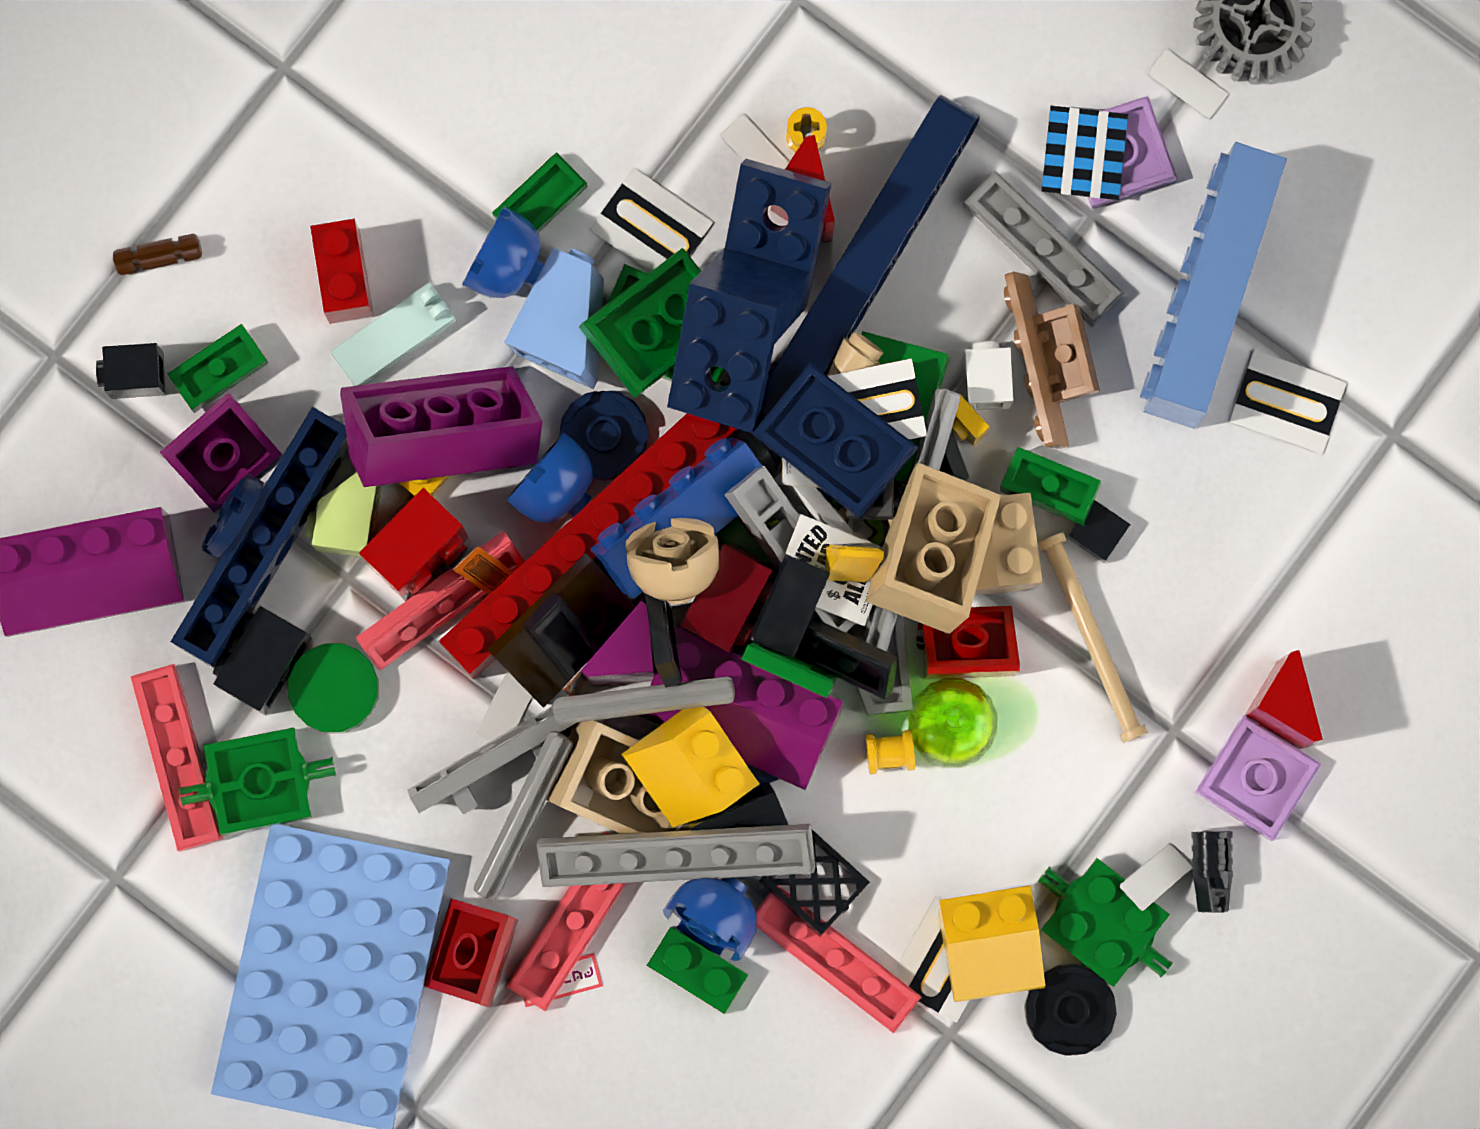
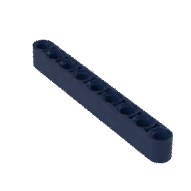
(875, 245)

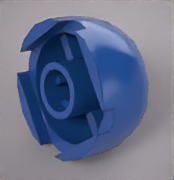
(506, 257)
(555, 483)
(715, 914)

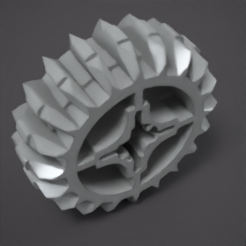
(1269, 30)

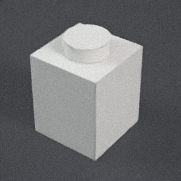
(988, 376)

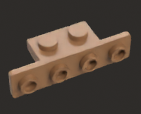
(1054, 355)

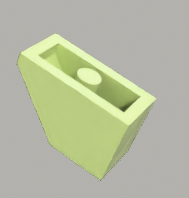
(344, 518)

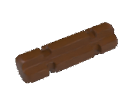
(157, 254)

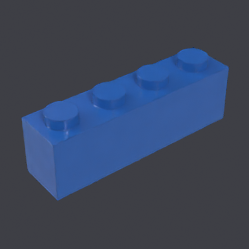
(692, 495)

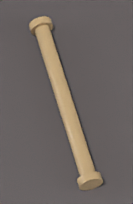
(1092, 637)

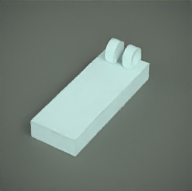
(393, 335)

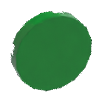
(333, 688)

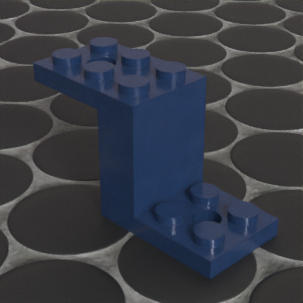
(748, 295)

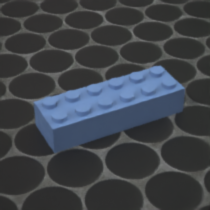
(1216, 280)

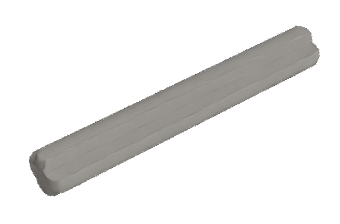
(643, 700)
(523, 816)

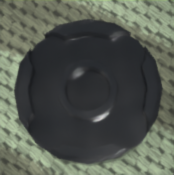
(1071, 1011)

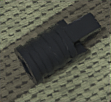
(1212, 870)

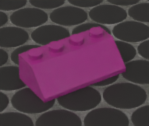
(440, 426)
(88, 571)
(770, 719)

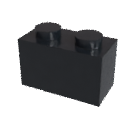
(260, 659)

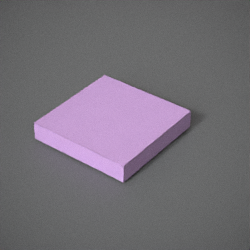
(1145, 153)
(1257, 778)

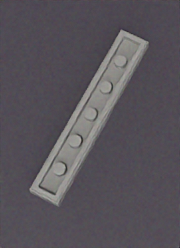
(676, 855)

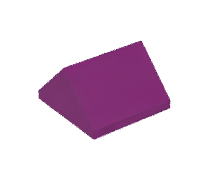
(220, 451)
(625, 655)

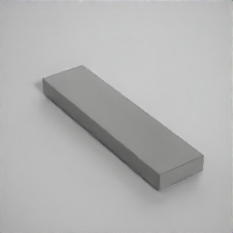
(1043, 248)

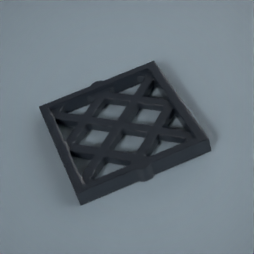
(841, 906)

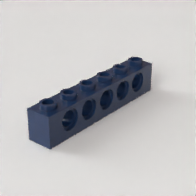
(264, 538)

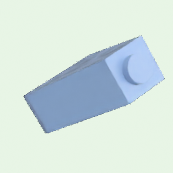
(550, 319)

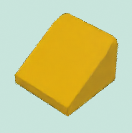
(852, 562)

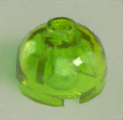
(946, 744)

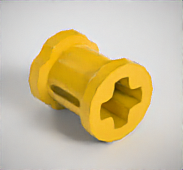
(801, 117)
(890, 752)

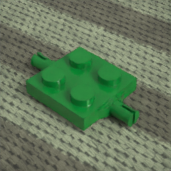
(257, 781)
(1103, 924)

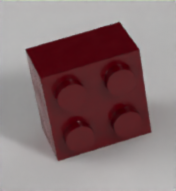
(733, 599)

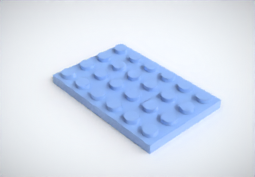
(331, 977)

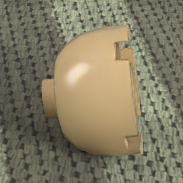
(674, 560)

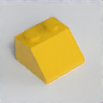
(690, 767)
(991, 943)

